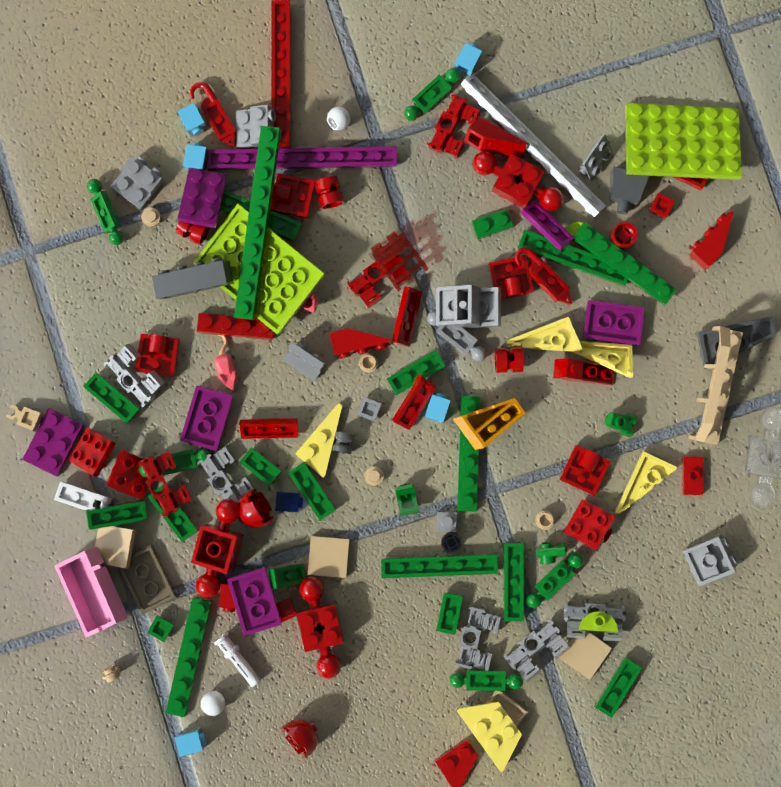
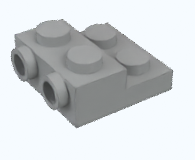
(249, 125)
(137, 182)
(710, 560)

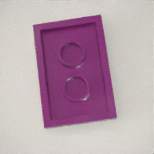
(202, 197)
(613, 323)
(206, 418)
(53, 442)
(254, 601)

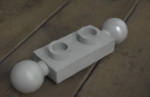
(459, 338)

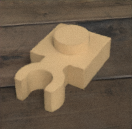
(26, 418)

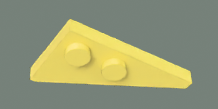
(554, 336)
(613, 356)
(318, 447)
(646, 474)

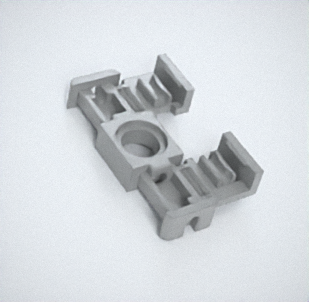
(140, 388)
(213, 466)
(577, 613)
(468, 654)
(520, 655)

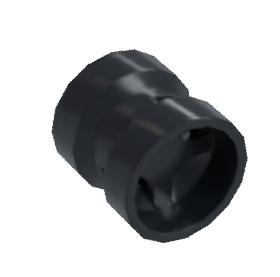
(451, 542)

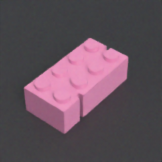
(91, 591)

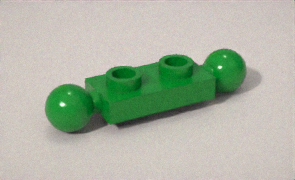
(432, 94)
(105, 212)
(183, 460)
(555, 580)
(486, 681)

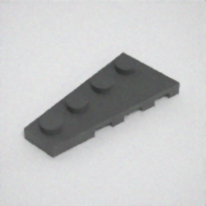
(753, 334)

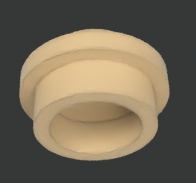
(151, 217)
(368, 363)
(374, 476)
(545, 520)
(111, 673)

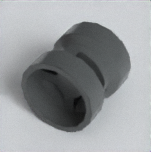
(343, 438)

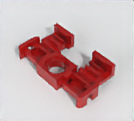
(441, 138)
(363, 286)
(152, 471)

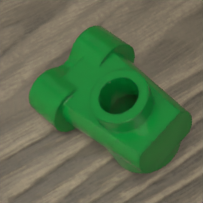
(621, 422)
(547, 552)

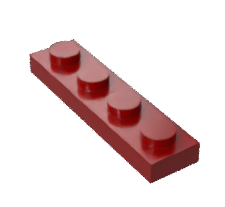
(233, 326)

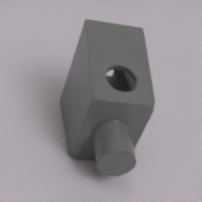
(626, 189)

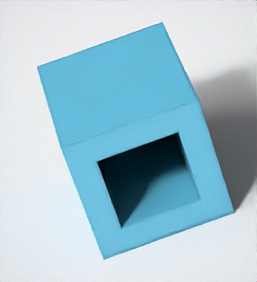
(468, 58)
(192, 120)
(195, 156)
(437, 407)
(190, 742)

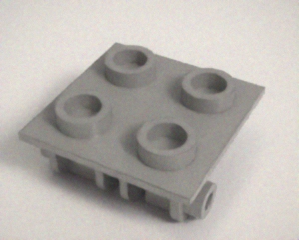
(599, 154)

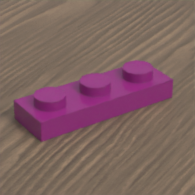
(547, 225)

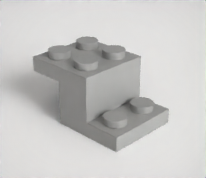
(468, 306)

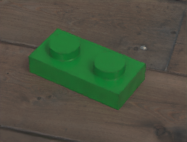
(492, 224)
(260, 466)
(287, 576)
(449, 613)

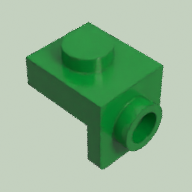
(406, 499)

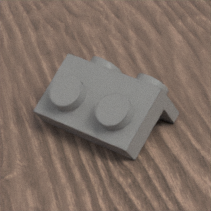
(304, 362)

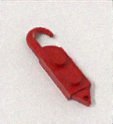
(215, 114)
(545, 277)

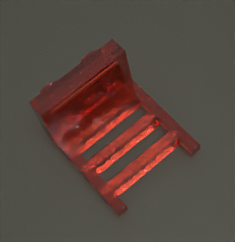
(389, 249)

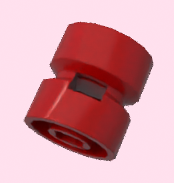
(329, 193)
(195, 232)
(623, 235)
(502, 358)

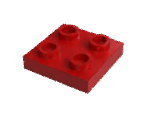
(292, 195)
(511, 278)
(157, 354)
(92, 452)
(584, 470)
(127, 477)
(590, 525)

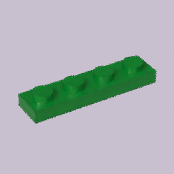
(513, 581)

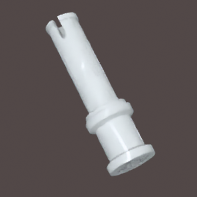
(232, 652)

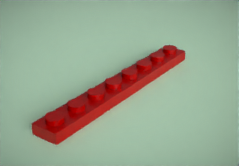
(281, 68)

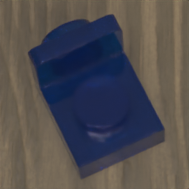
(288, 502)

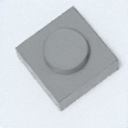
(369, 409)
(446, 521)

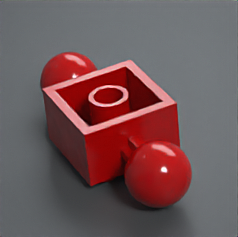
(516, 168)
(207, 554)
(328, 664)

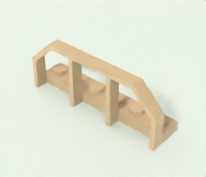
(719, 386)

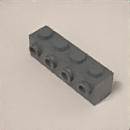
(192, 279)

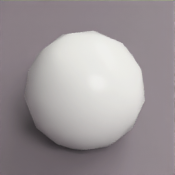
(338, 118)
(212, 703)

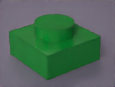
(160, 628)

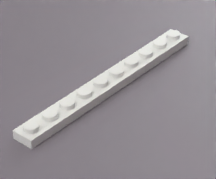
(535, 147)

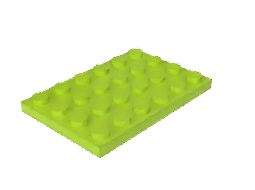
(683, 141)
(285, 274)

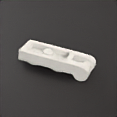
(79, 497)

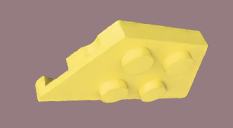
(493, 730)

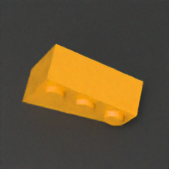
(489, 422)

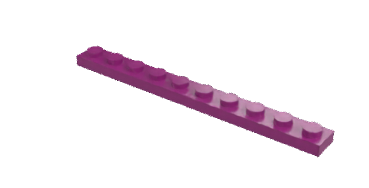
(306, 158)

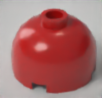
(254, 509)
(301, 736)

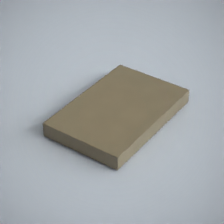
(148, 580)

